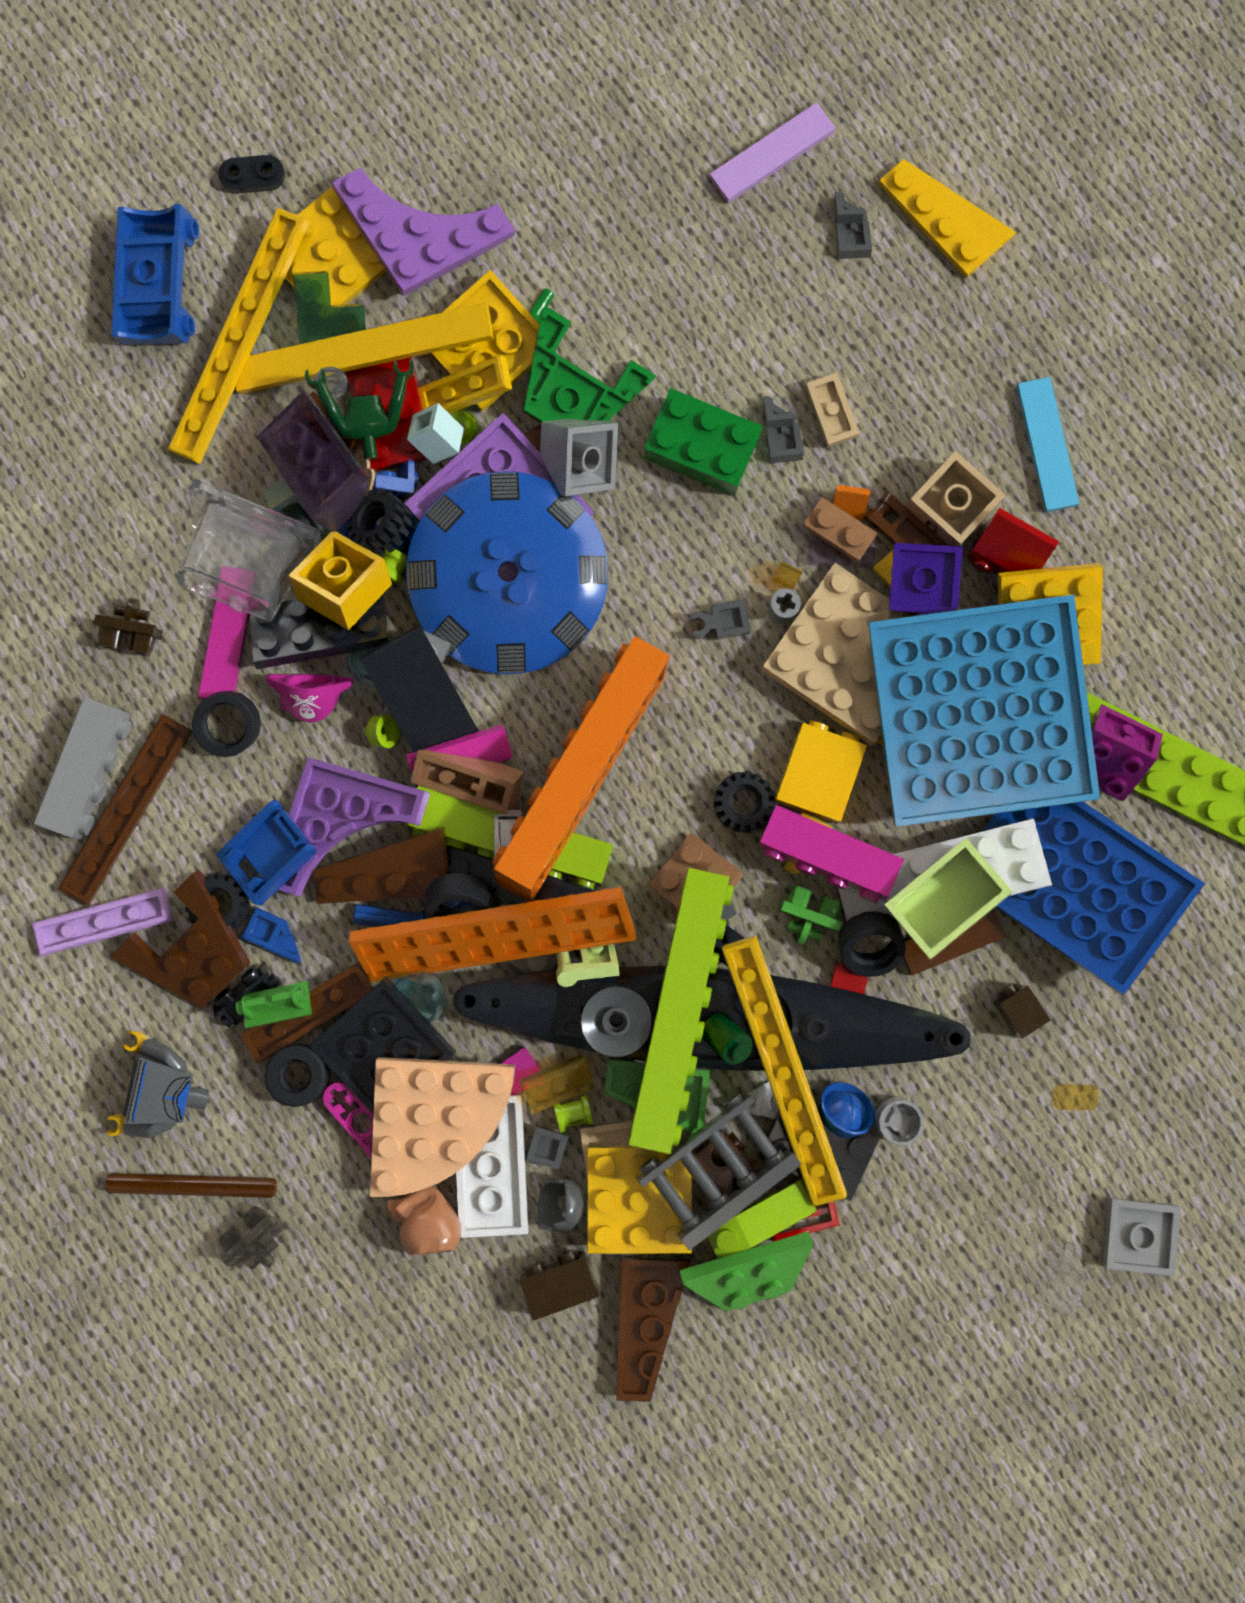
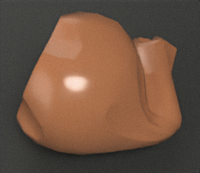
(426, 1221)

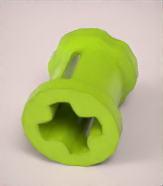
(573, 1113)

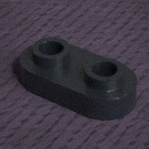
(250, 176)

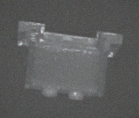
(242, 551)

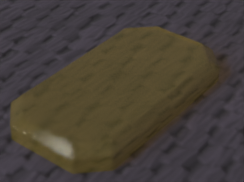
(1075, 1097)

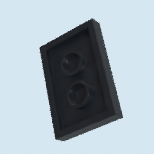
(849, 1153)

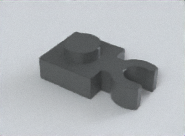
(726, 620)

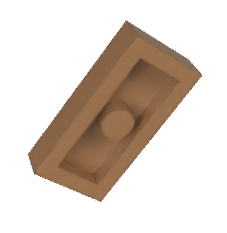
(839, 529)

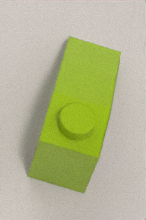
(763, 1219)

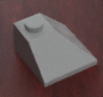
(580, 454)

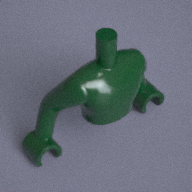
(364, 415)

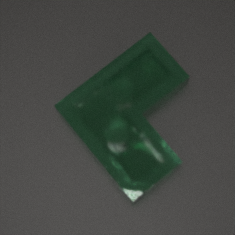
(316, 315)

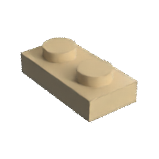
(832, 410)

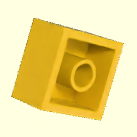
(340, 579)

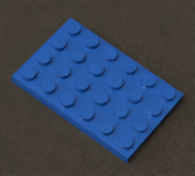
(1107, 894)

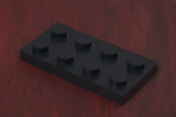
(304, 634)

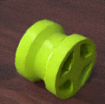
(396, 564)

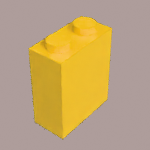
(821, 771)

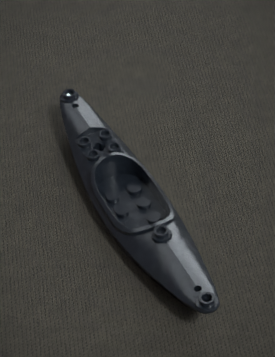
(826, 1023)

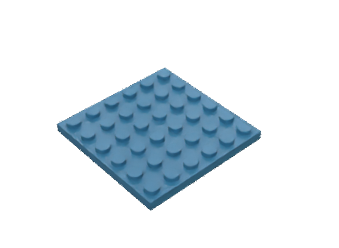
(983, 710)

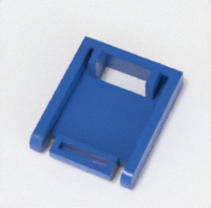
(274, 849)

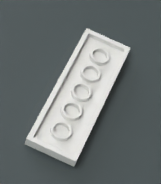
(1010, 850)

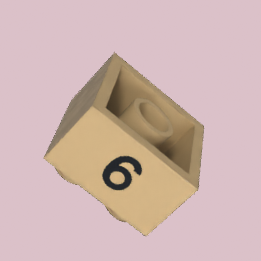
(955, 500)

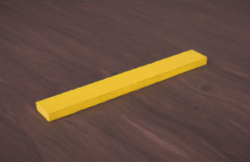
(238, 335)
(367, 347)
(784, 1070)

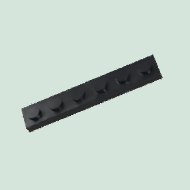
(482, 868)

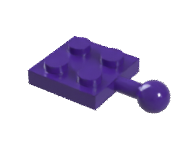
(925, 578)

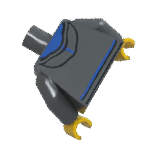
(156, 1091)

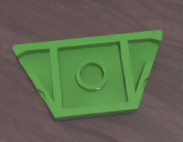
(750, 1274)

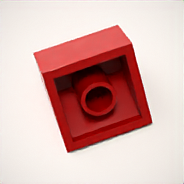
(1010, 545)

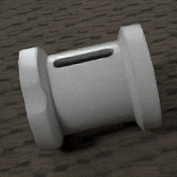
(794, 604)

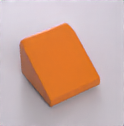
(851, 500)

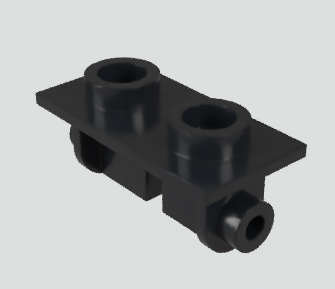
(252, 981)

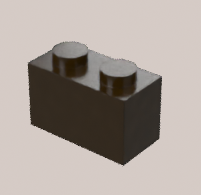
(558, 1284)

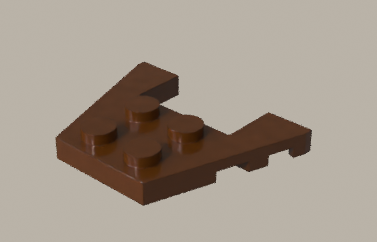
(200, 960)

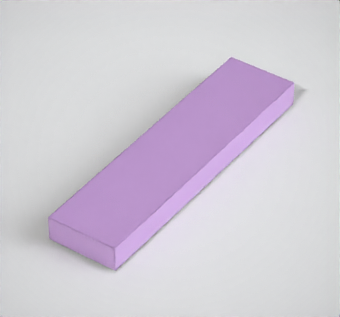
(772, 153)
(102, 922)

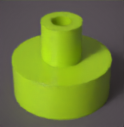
(382, 731)

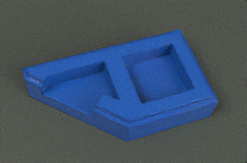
(272, 934)

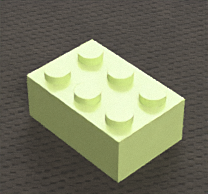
(948, 898)

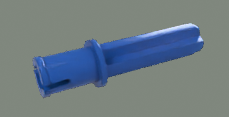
(380, 916)

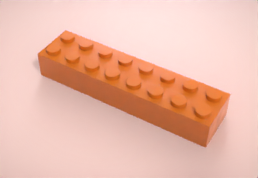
(581, 770)

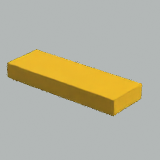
(468, 385)

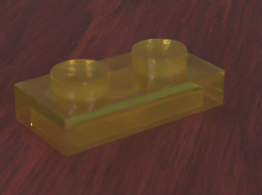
(556, 1083)

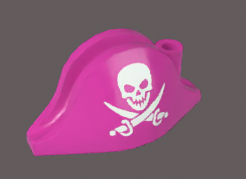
(309, 695)

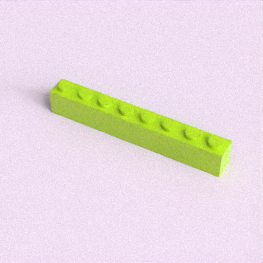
(679, 1010)

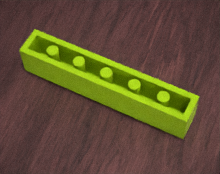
(473, 826)

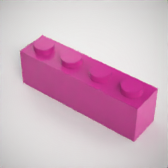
(831, 854)

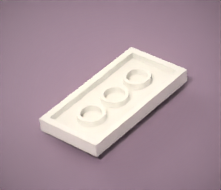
(494, 1181)

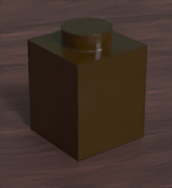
(1020, 1010)

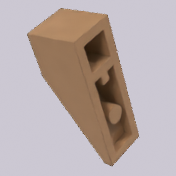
(469, 779)

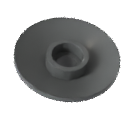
(613, 1039)

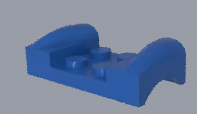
(151, 276)

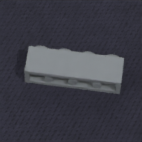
(83, 769)

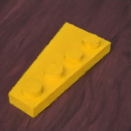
(949, 220)

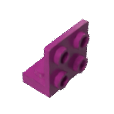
(1122, 751)

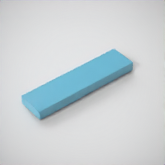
(1047, 444)

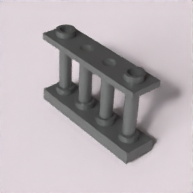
(749, 1184)

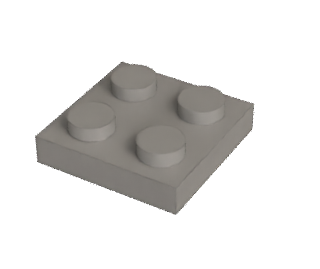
(1141, 1236)

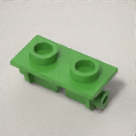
(275, 1004)

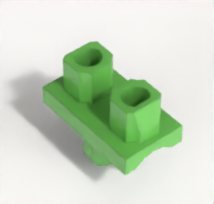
(826, 917)

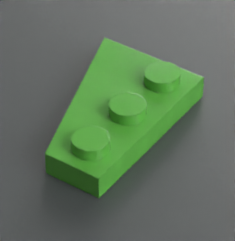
(624, 1081)

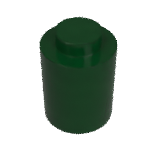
(727, 1039)

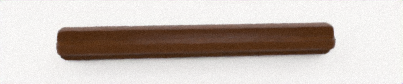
(191, 1185)

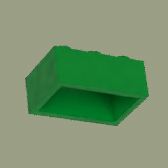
(702, 441)

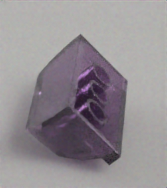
(315, 463)

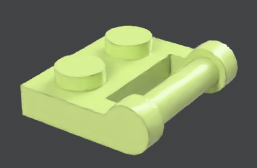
(595, 963)

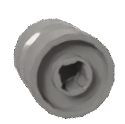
(898, 1120)

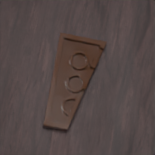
(386, 872)
(646, 1313)

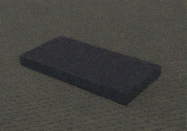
(418, 690)

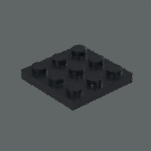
(376, 1027)

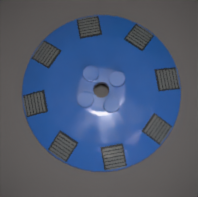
(499, 622)

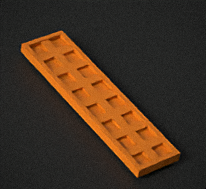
(494, 935)

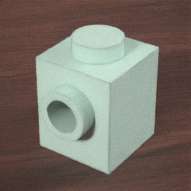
(435, 433)

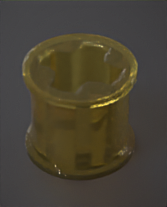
(787, 576)

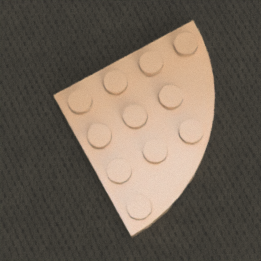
(432, 1119)

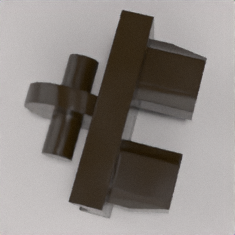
(142, 634)

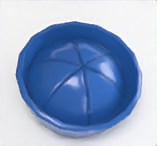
(846, 1110)

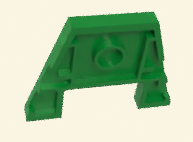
(565, 391)

